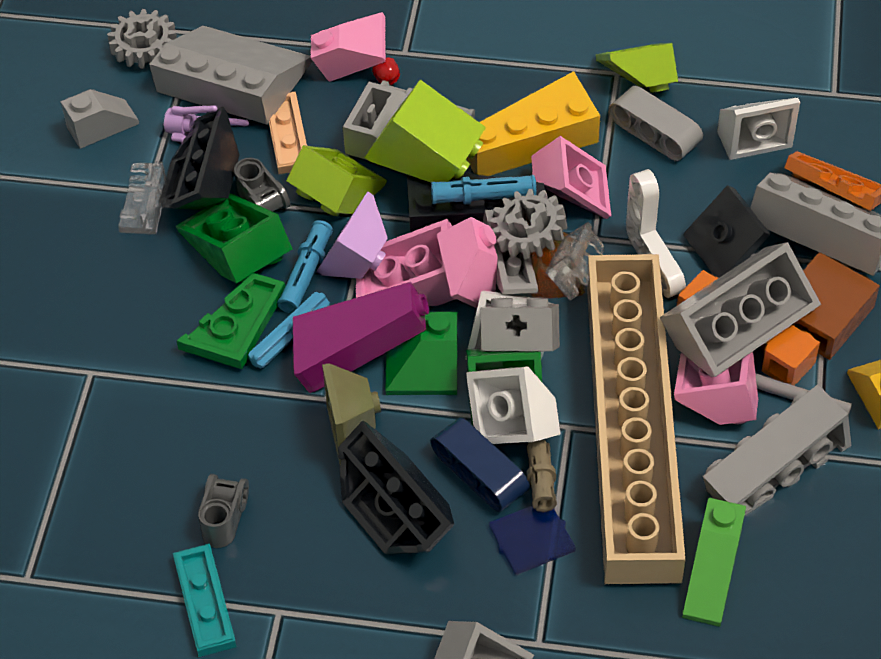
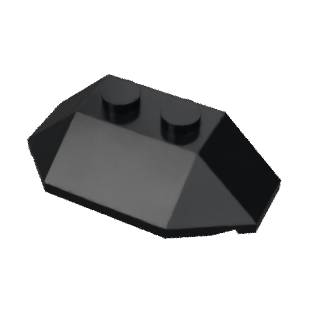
(203, 165)
(390, 494)

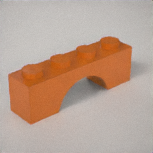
(786, 355)

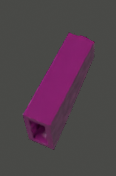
(355, 331)

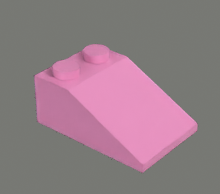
(414, 260)

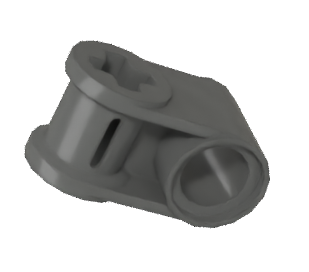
(259, 186)
(222, 504)

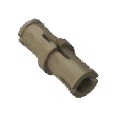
(541, 476)

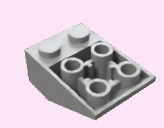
(370, 117)

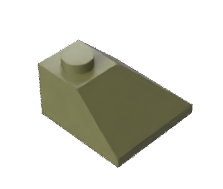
(348, 401)

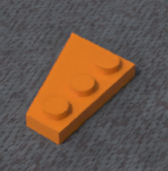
(835, 180)

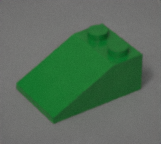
(236, 237)

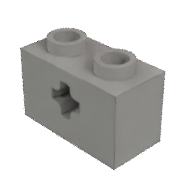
(501, 335)

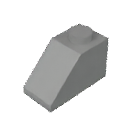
(96, 116)

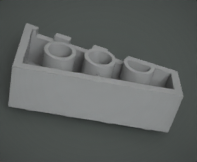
(780, 450)

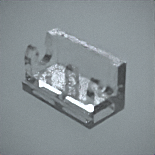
(142, 204)
(570, 261)

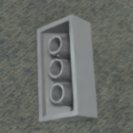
(741, 309)

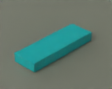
(204, 600)

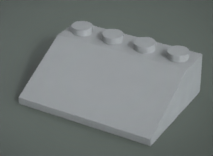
(228, 72)
(819, 221)

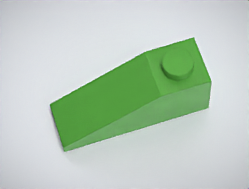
(714, 562)

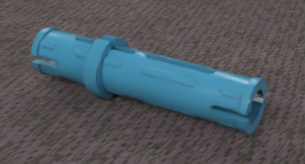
(474, 190)
(310, 255)

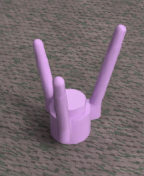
(180, 119)

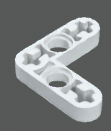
(642, 233)

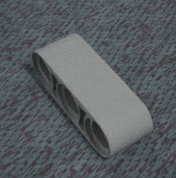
(656, 123)

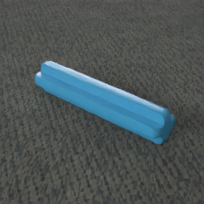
(283, 333)

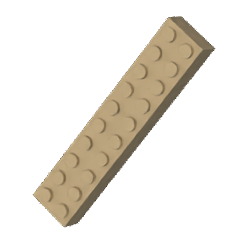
(634, 422)

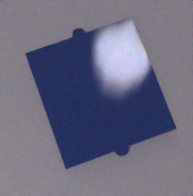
(531, 538)

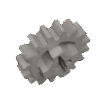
(139, 37)
(545, 222)

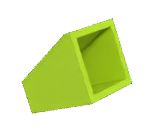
(428, 137)

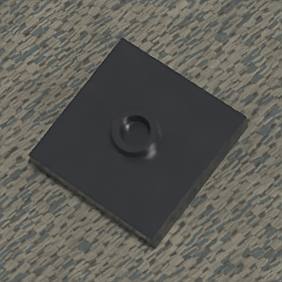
(726, 232)

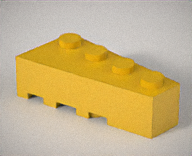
(535, 122)

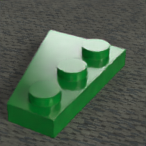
(237, 324)

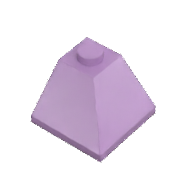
(358, 243)

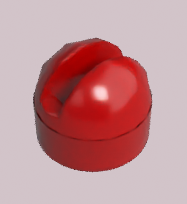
(387, 71)

